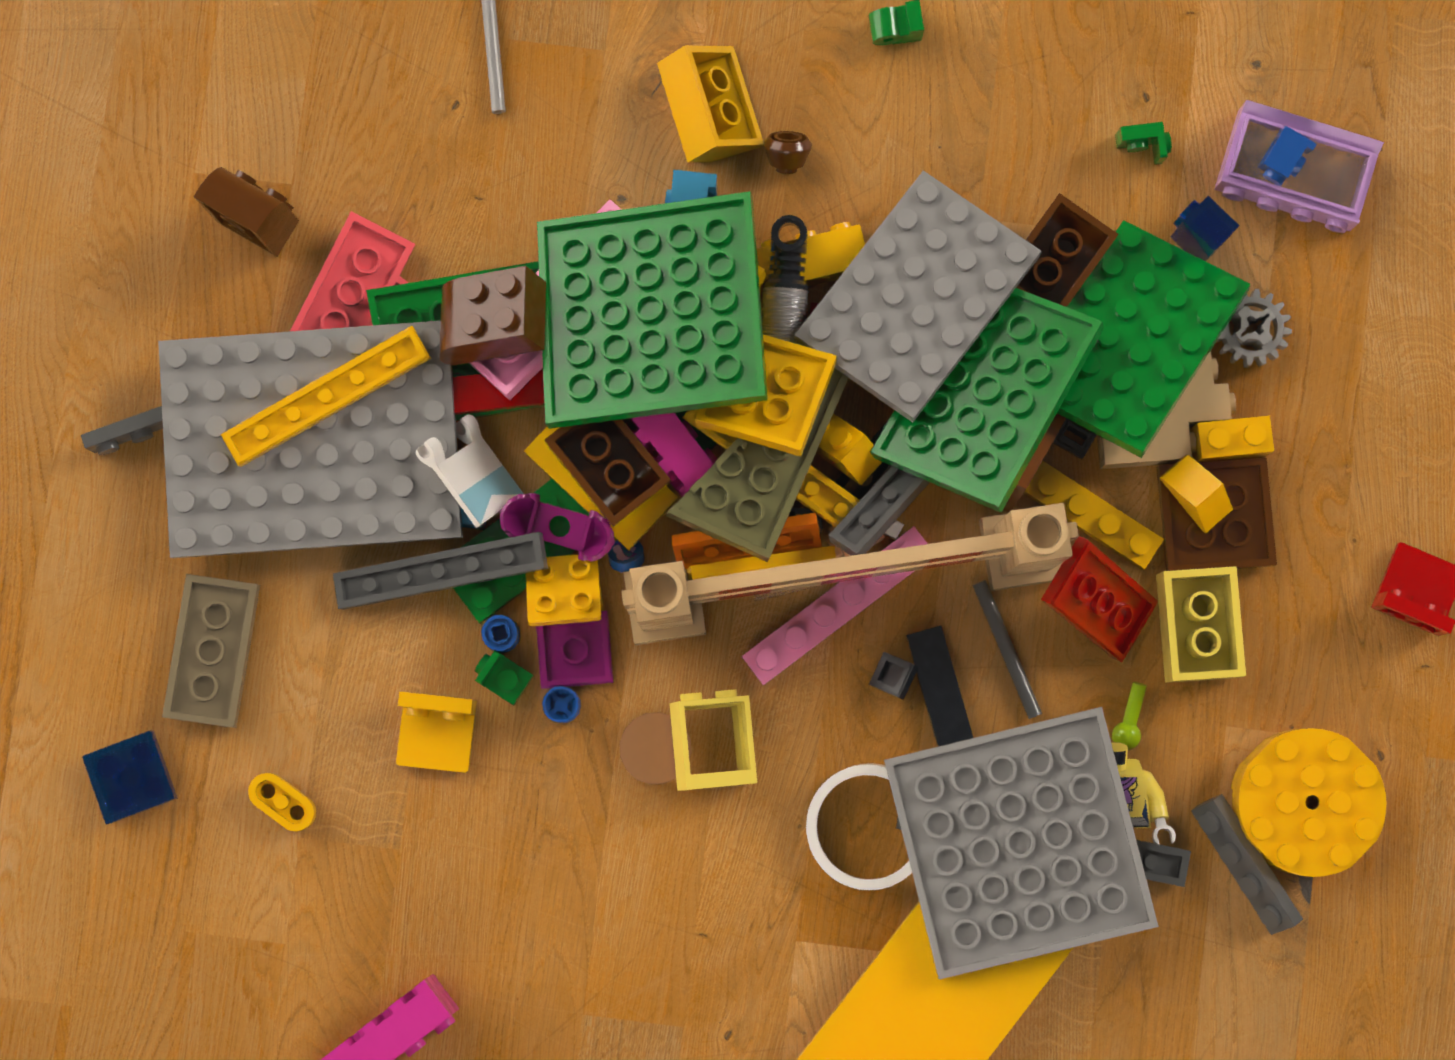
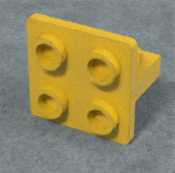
(564, 592)

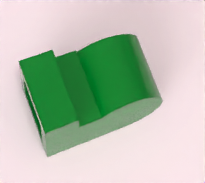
(897, 24)

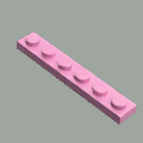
(823, 617)

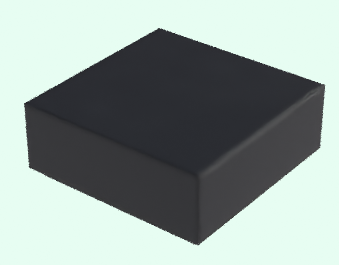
(893, 675)

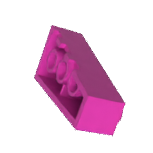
(673, 448)
(401, 1025)

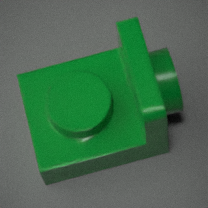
(1138, 137)
(502, 676)

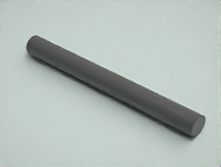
(1007, 649)

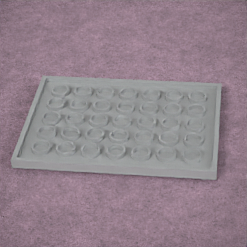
(327, 487)

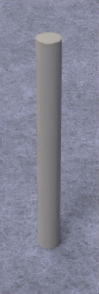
(493, 56)

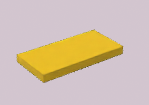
(628, 530)

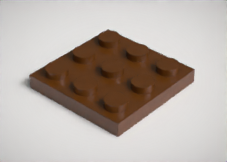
(1240, 538)

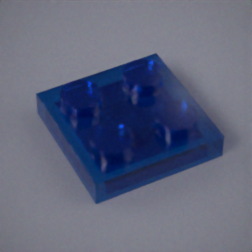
(129, 777)

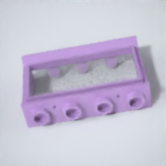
(1326, 189)

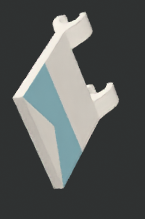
(472, 473)

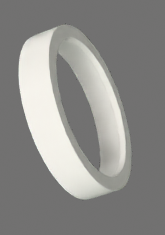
(813, 839)

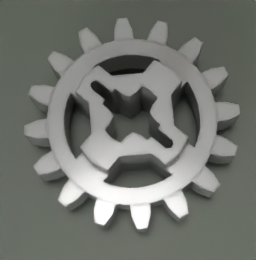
(1261, 337)

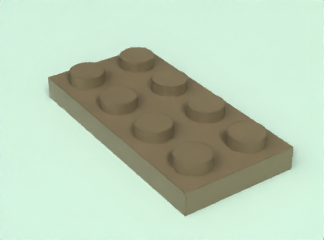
(211, 651)

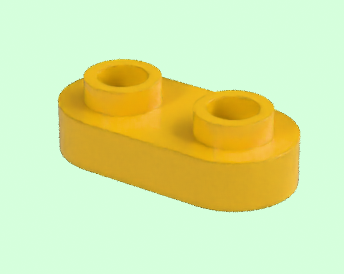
(282, 803)

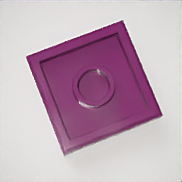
(575, 653)

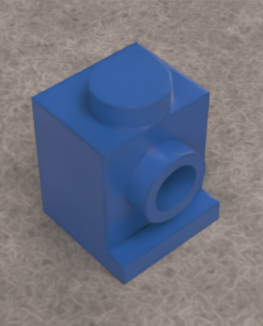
(1285, 156)

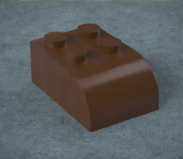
(247, 209)
(1070, 250)
(492, 316)
(608, 466)

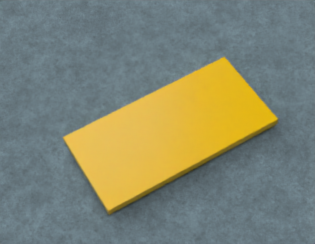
(911, 1014)

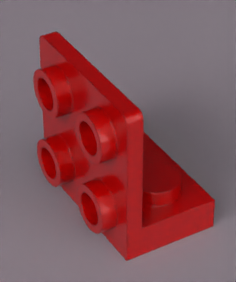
(1418, 590)

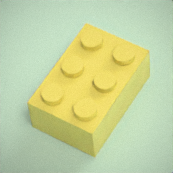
(1200, 624)

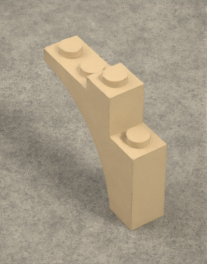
(1199, 403)

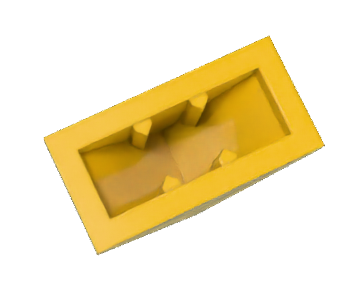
(1198, 492)

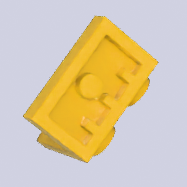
(435, 732)

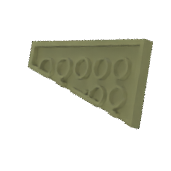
(754, 487)

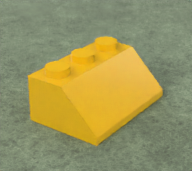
(709, 102)

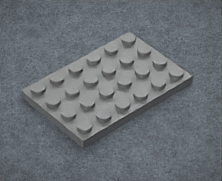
(918, 295)

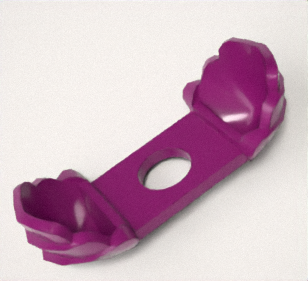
(587, 533)

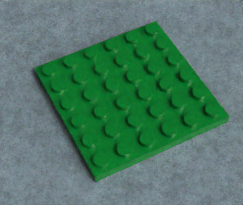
(651, 311)

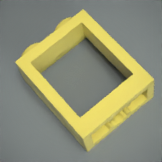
(743, 741)

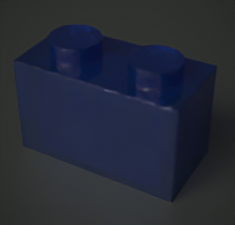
(1203, 228)

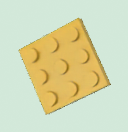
(795, 391)

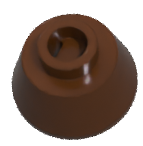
(787, 150)

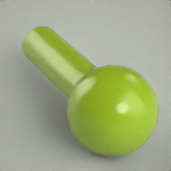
(1128, 731)

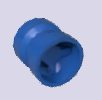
(506, 636)
(557, 702)

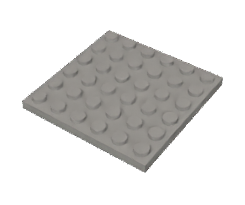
(1020, 843)

